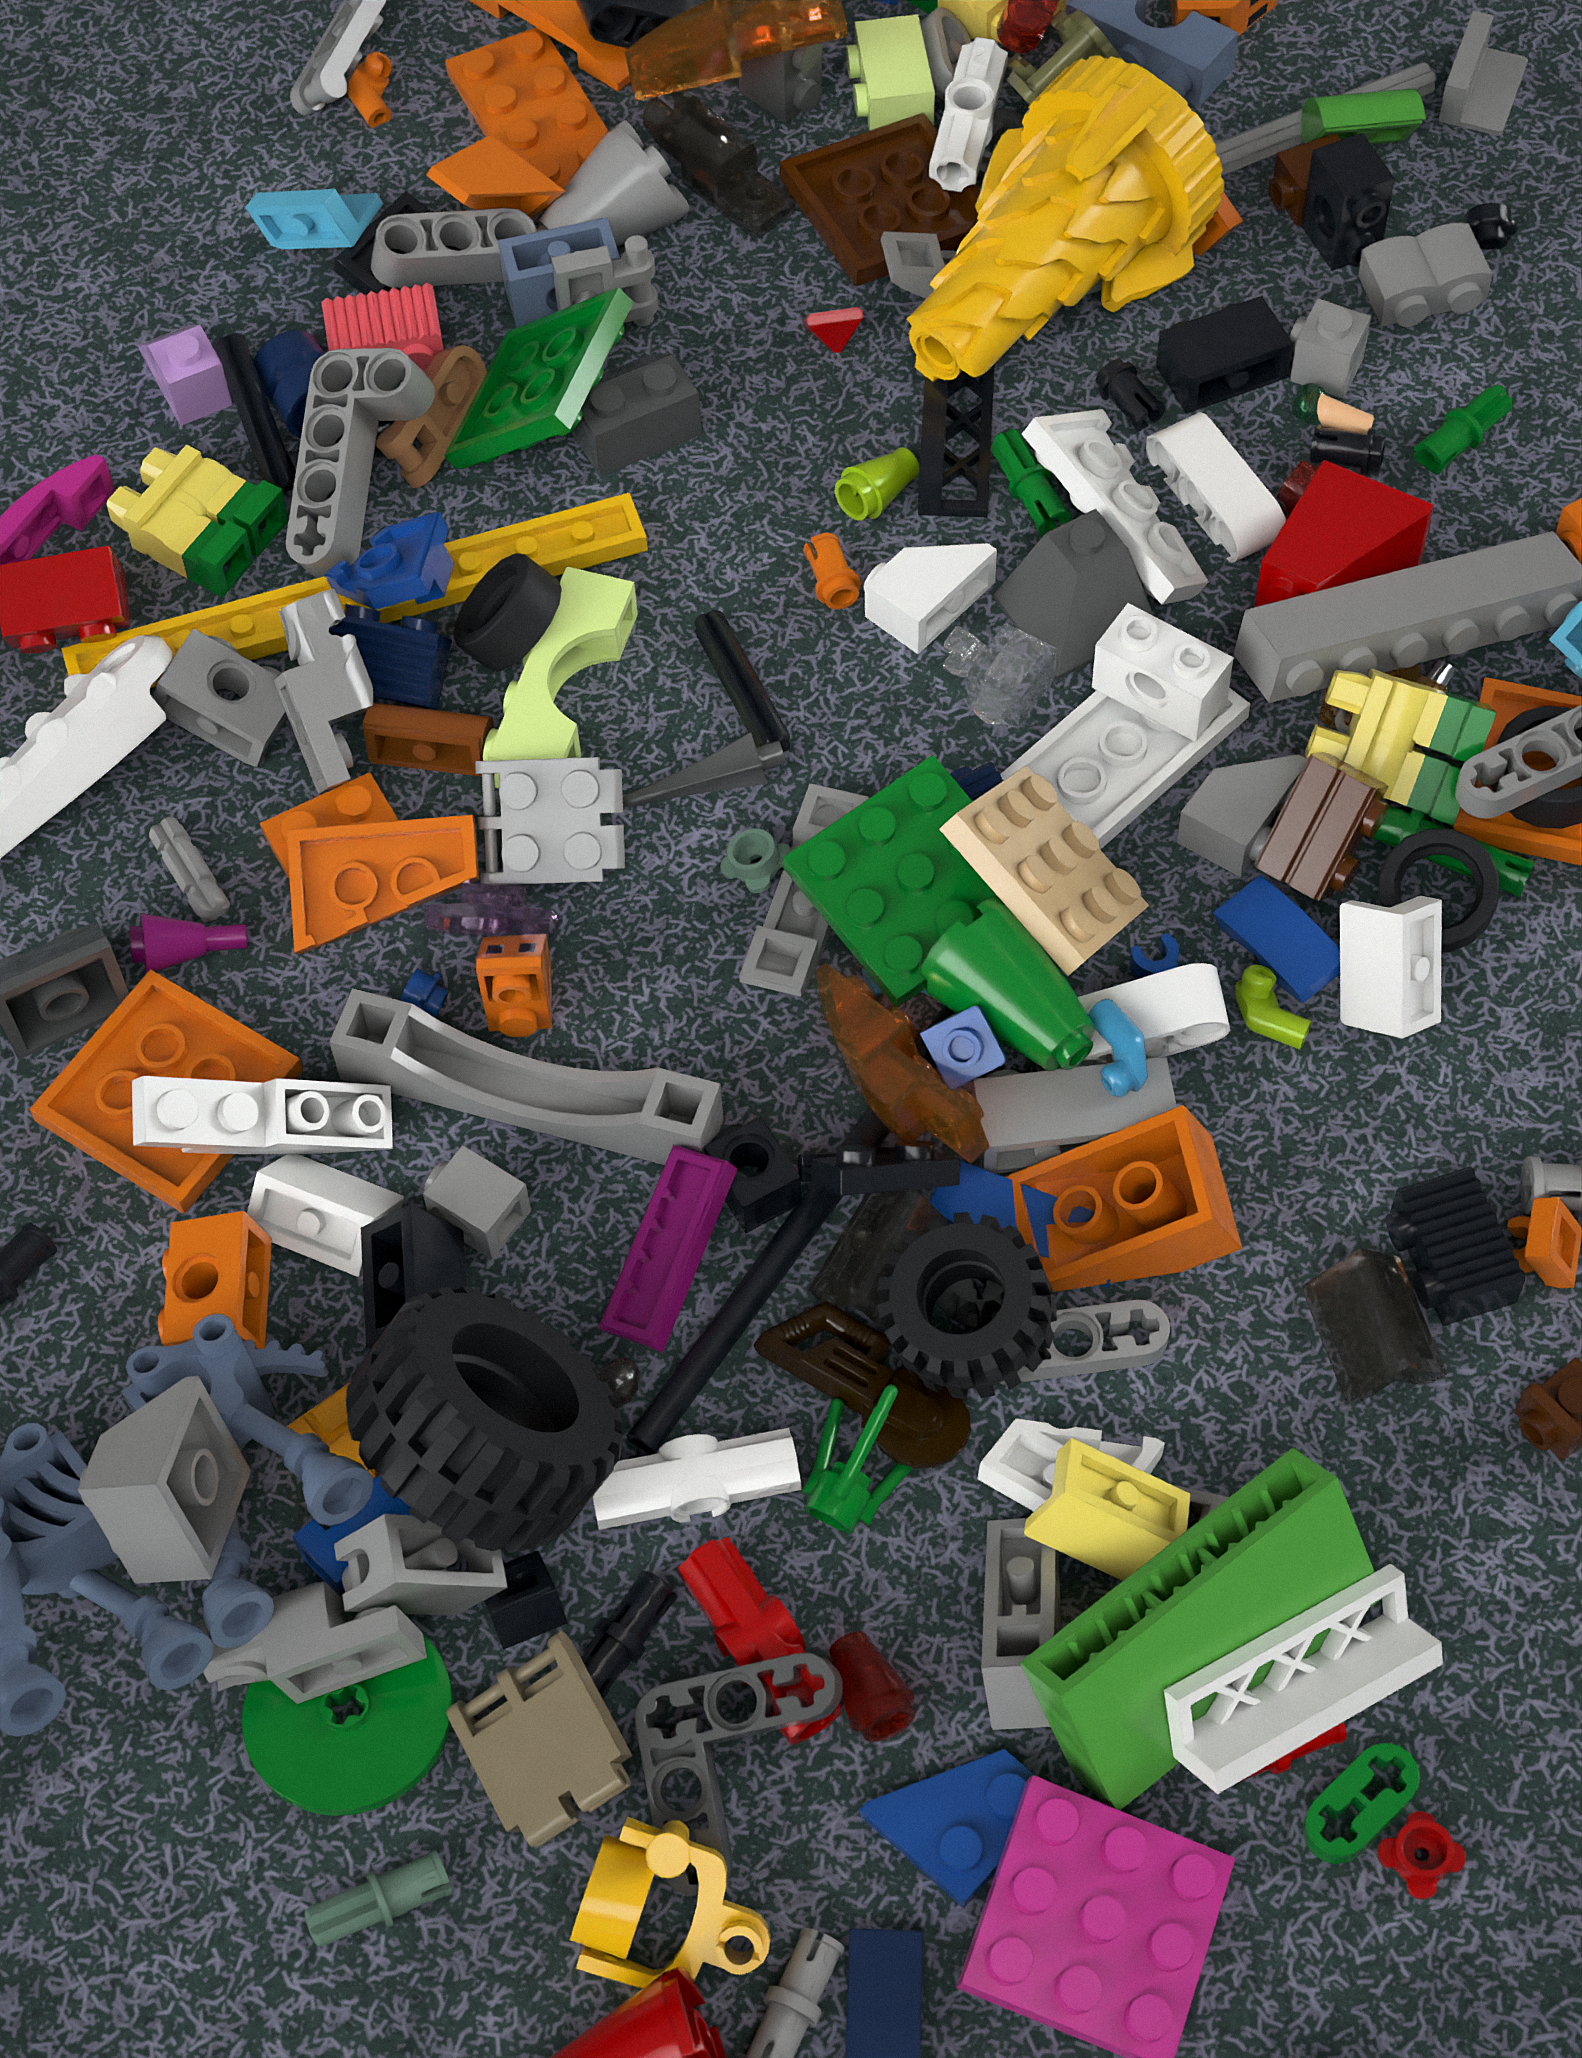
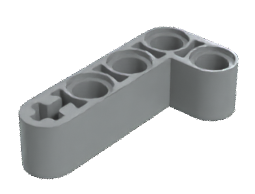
(331, 529)

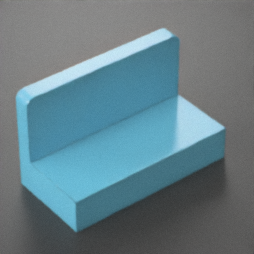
(313, 217)

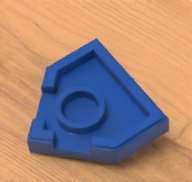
(401, 566)

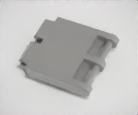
(551, 820)

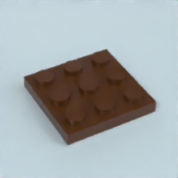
(877, 186)

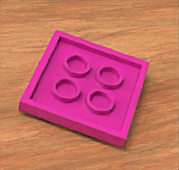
(1096, 1923)

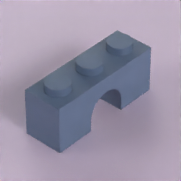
(1186, 57)

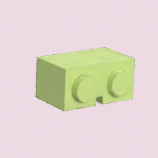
(891, 71)

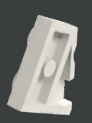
(1026, 1455)

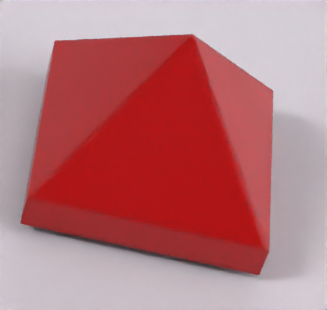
(834, 326)

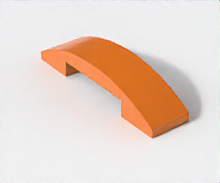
(566, 24)

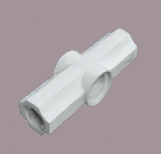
(968, 114)
(697, 1477)

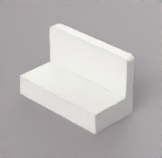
(1391, 966)
(318, 1209)

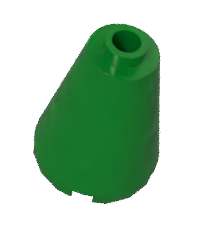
(1014, 983)

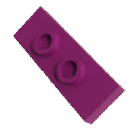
(668, 1248)

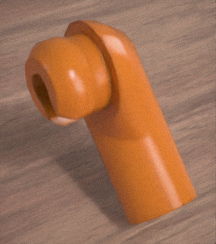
(369, 85)

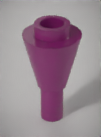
(169, 941)

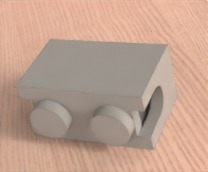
(405, 1566)

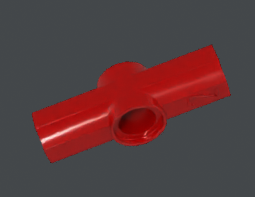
(750, 1623)

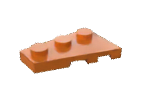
(373, 871)

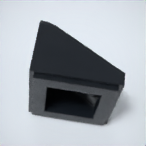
(527, 1604)

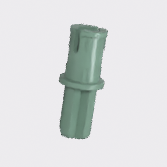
(379, 1899)

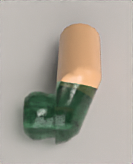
(1316, 408)

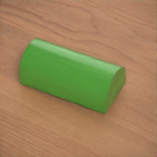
(1378, 115)

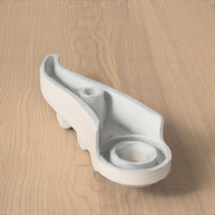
(82, 737)

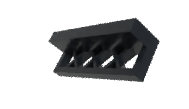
(934, 452)

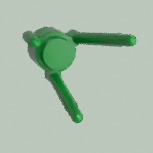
(841, 1494)

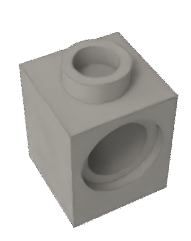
(477, 1199)

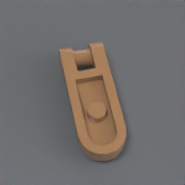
(456, 380)

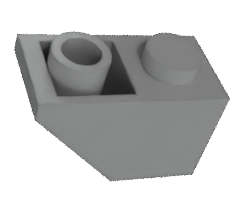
(1237, 810)

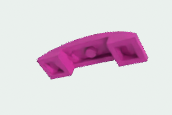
(66, 496)

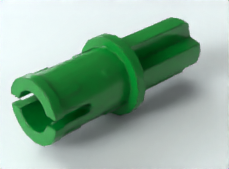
(1463, 429)
(1029, 481)

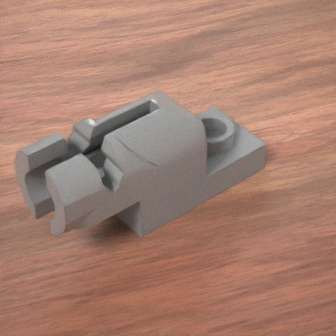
(325, 686)
(317, 1646)

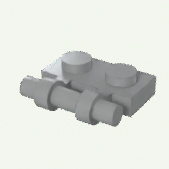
(592, 272)

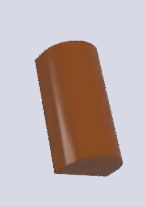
(425, 738)

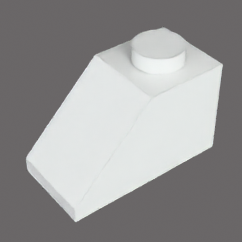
(927, 589)

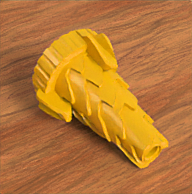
(1093, 187)

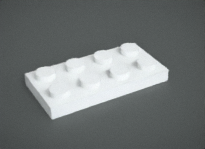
(1117, 761)

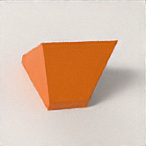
(494, 178)

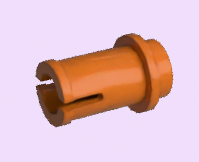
(832, 572)

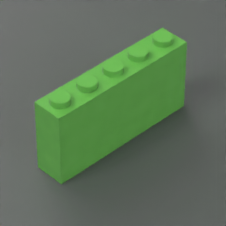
(1212, 1590)

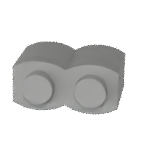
(1425, 274)

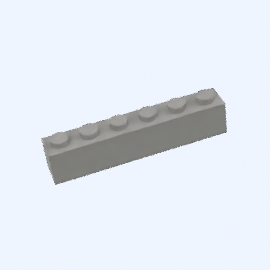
(1409, 615)

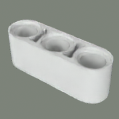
(1217, 484)
(1171, 1008)

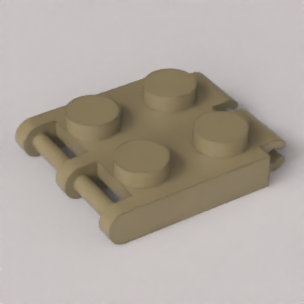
(544, 1744)

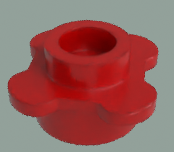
(1422, 1833)

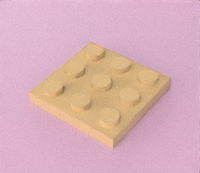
(1045, 868)

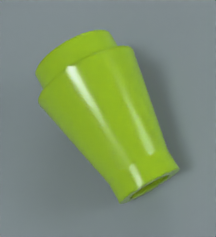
(873, 484)

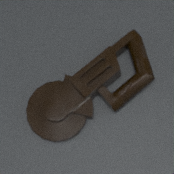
(921, 1425)

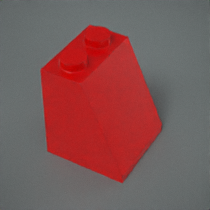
(1343, 534)

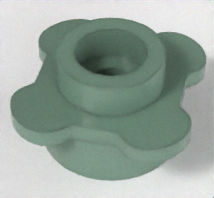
(750, 846)

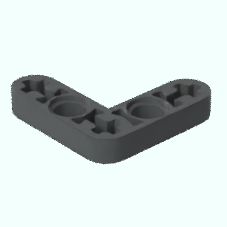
(693, 1746)

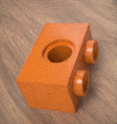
(220, 1256)

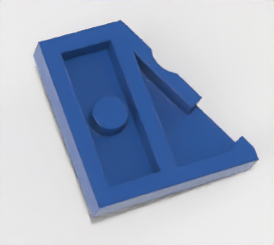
(954, 1821)

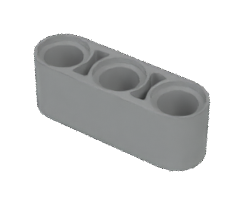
(425, 242)

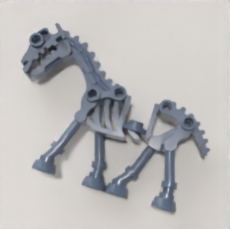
(59, 1547)

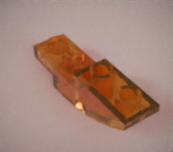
(714, 36)
(891, 1073)

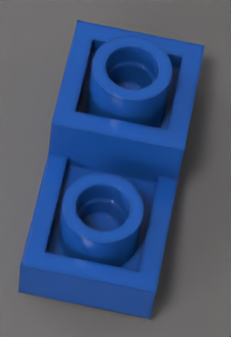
(1281, 938)

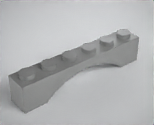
(434, 1063)

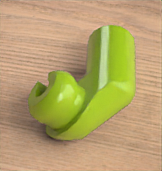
(1262, 1011)

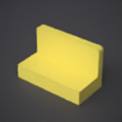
(1107, 1511)

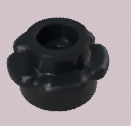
(1491, 225)

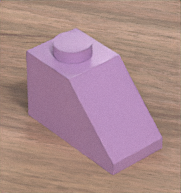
(187, 373)

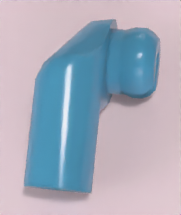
(1128, 1049)

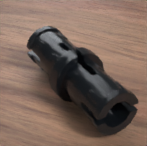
(623, 1633)

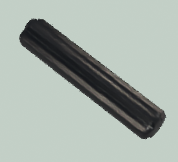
(255, 411)
(740, 680)

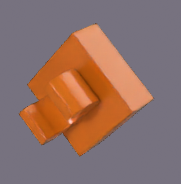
(1551, 1242)

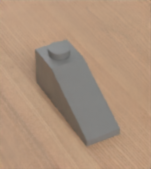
(1018, 1618)

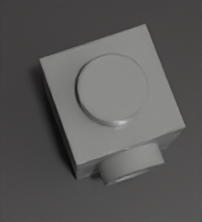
(1329, 347)

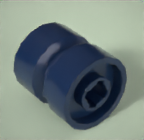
(285, 373)

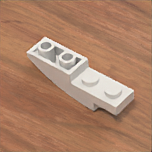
(261, 1117)

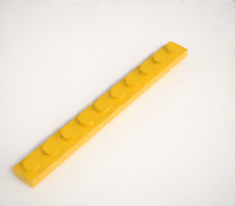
(554, 541)

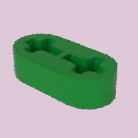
(1373, 1815)

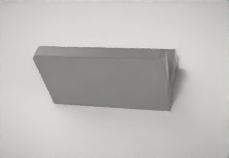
(1481, 81)

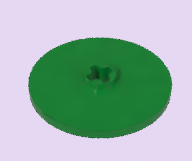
(358, 1763)

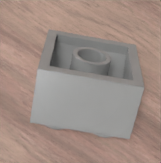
(167, 1485)

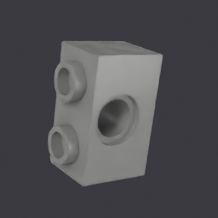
(235, 726)

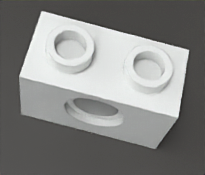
(1161, 672)

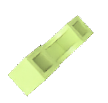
(586, 630)

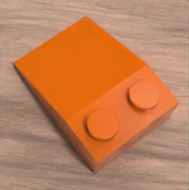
(1153, 1201)

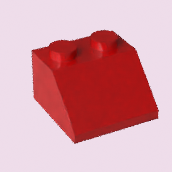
(63, 599)

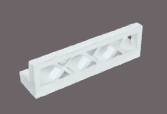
(1299, 1694)

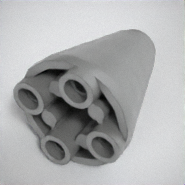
(621, 185)

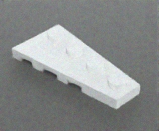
(1100, 479)

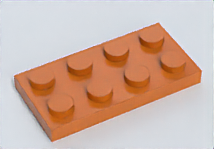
(529, 102)

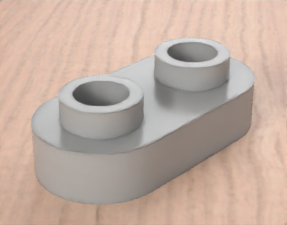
(943, 42)

